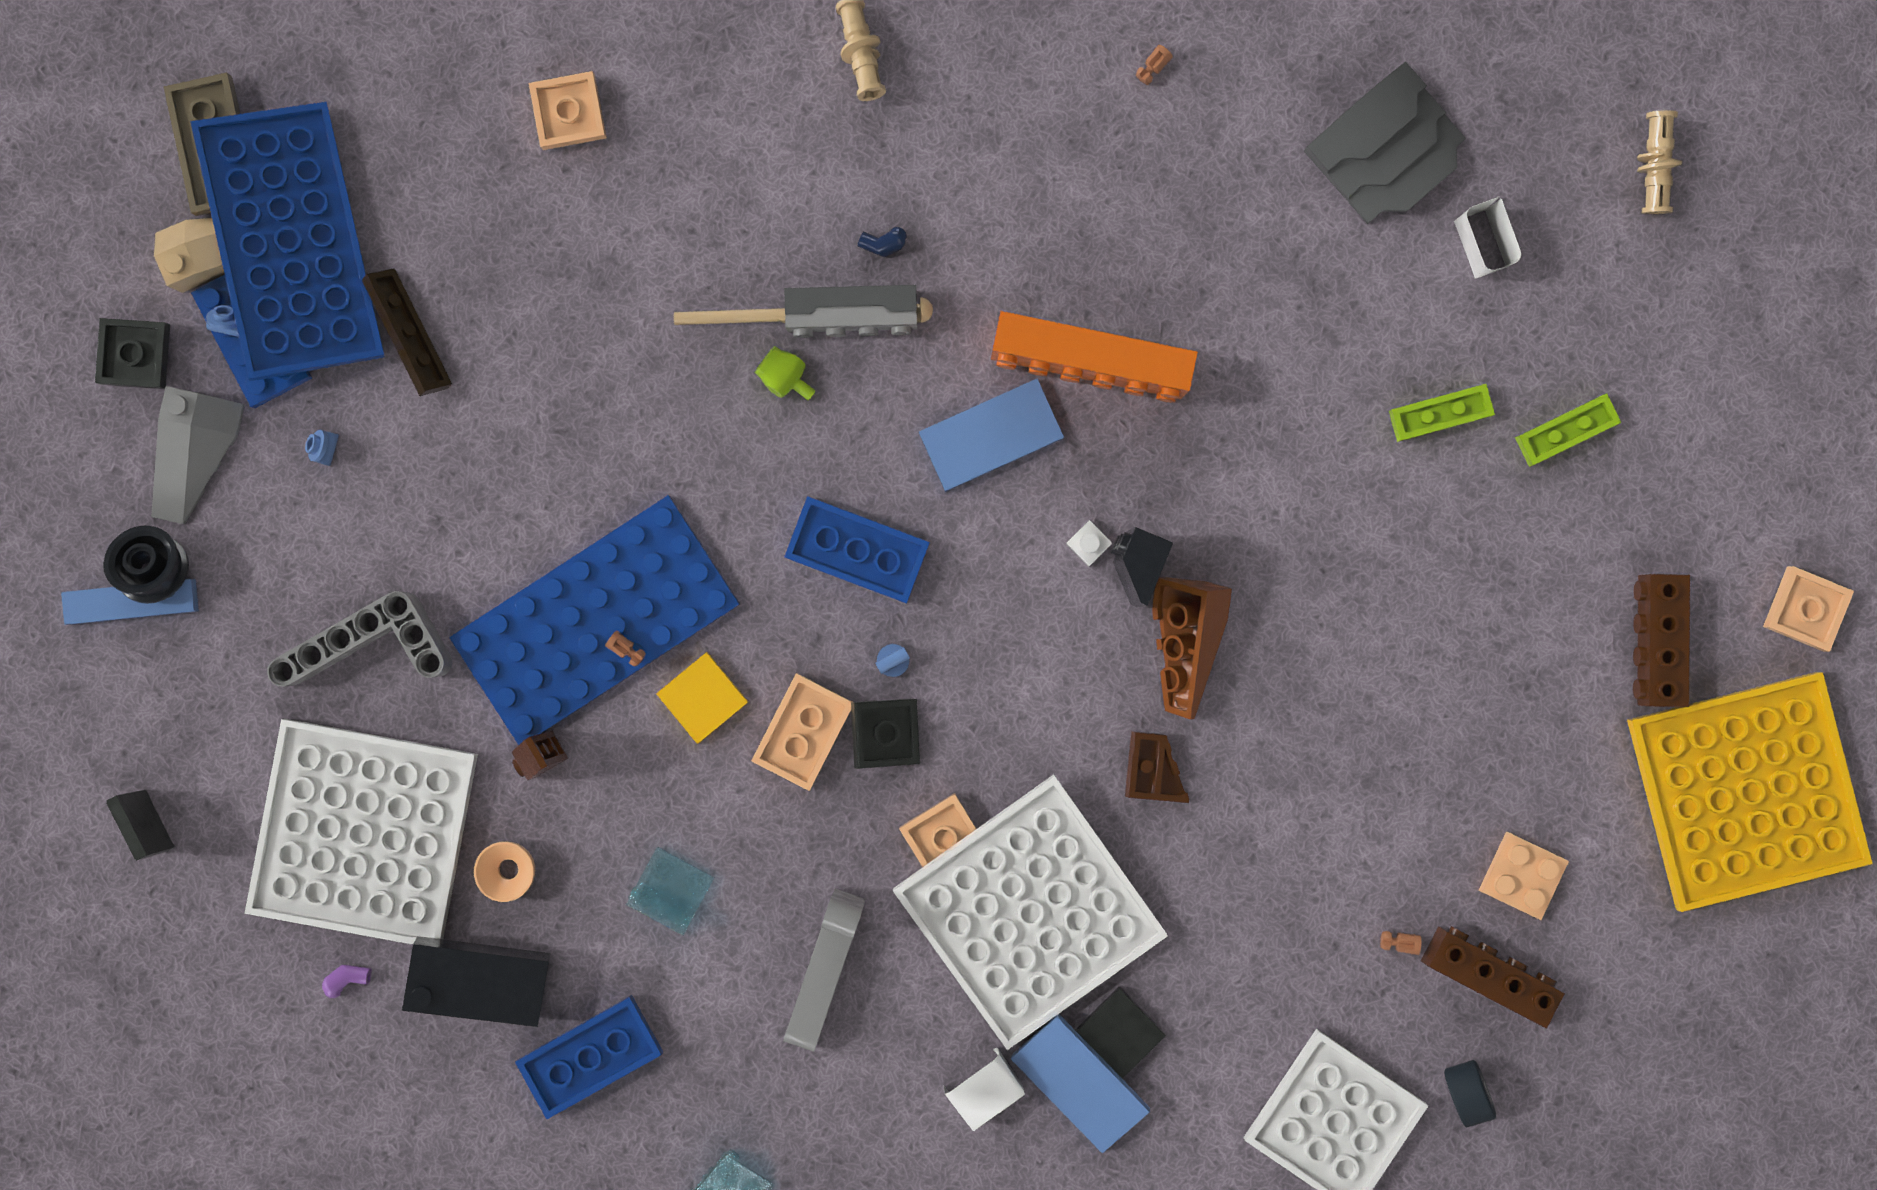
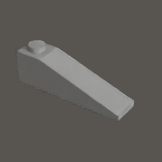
(189, 448)

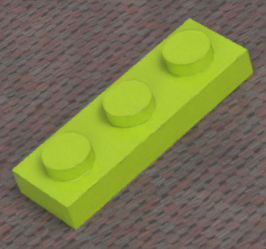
(1441, 412)
(1568, 429)

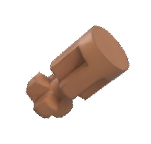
(1154, 63)
(623, 647)
(1403, 942)

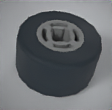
(1470, 1093)

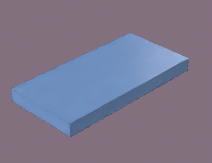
(991, 435)
(1080, 1083)

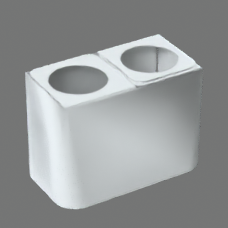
(1502, 231)
(986, 1092)

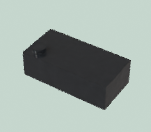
(475, 981)

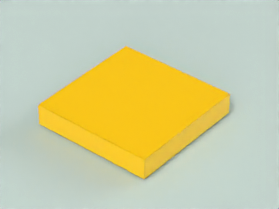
(702, 697)

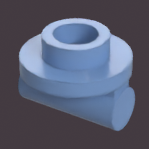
(222, 320)
(321, 446)
(892, 660)

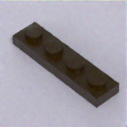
(406, 331)

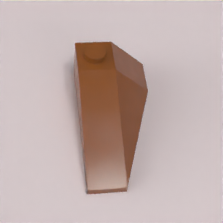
(1191, 630)

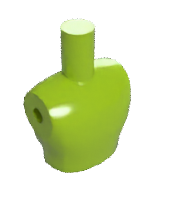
(782, 373)

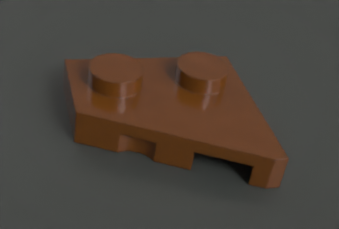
(1152, 770)

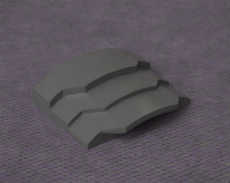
(1388, 146)

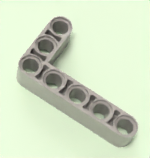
(360, 636)
(824, 969)

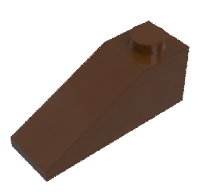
(538, 755)

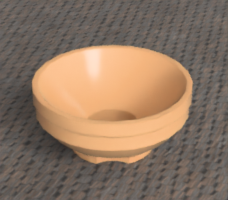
(488, 874)

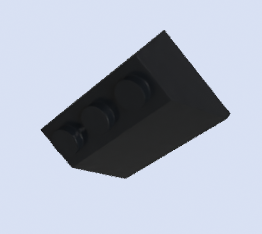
(1139, 563)

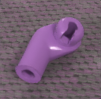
(344, 974)

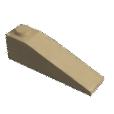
(188, 254)

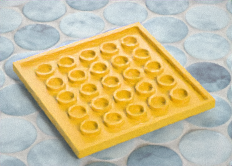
(1749, 791)

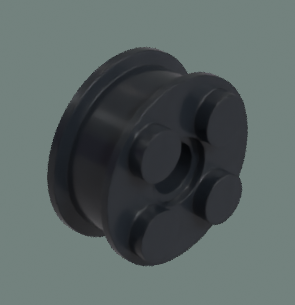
(144, 545)

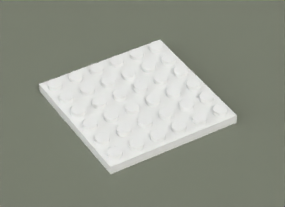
(360, 833)
(1030, 912)

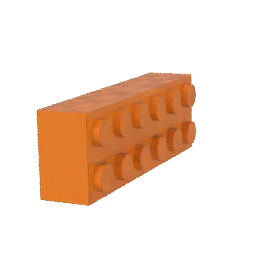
(1093, 356)

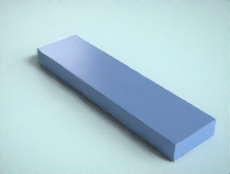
(112, 604)

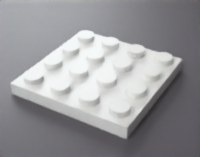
(1335, 1119)

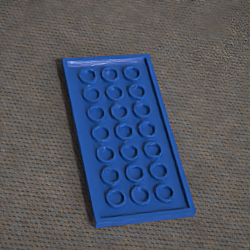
(287, 240)
(546, 645)

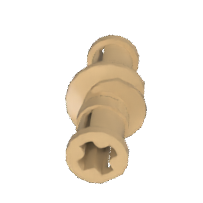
(860, 49)
(1659, 162)

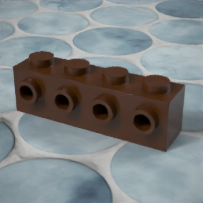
(1662, 640)
(1492, 977)

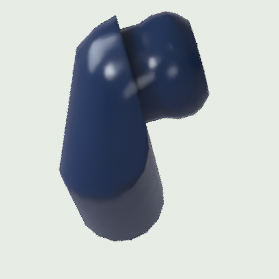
(884, 245)

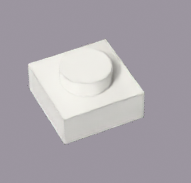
(1089, 543)

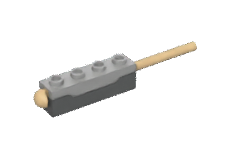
(832, 311)

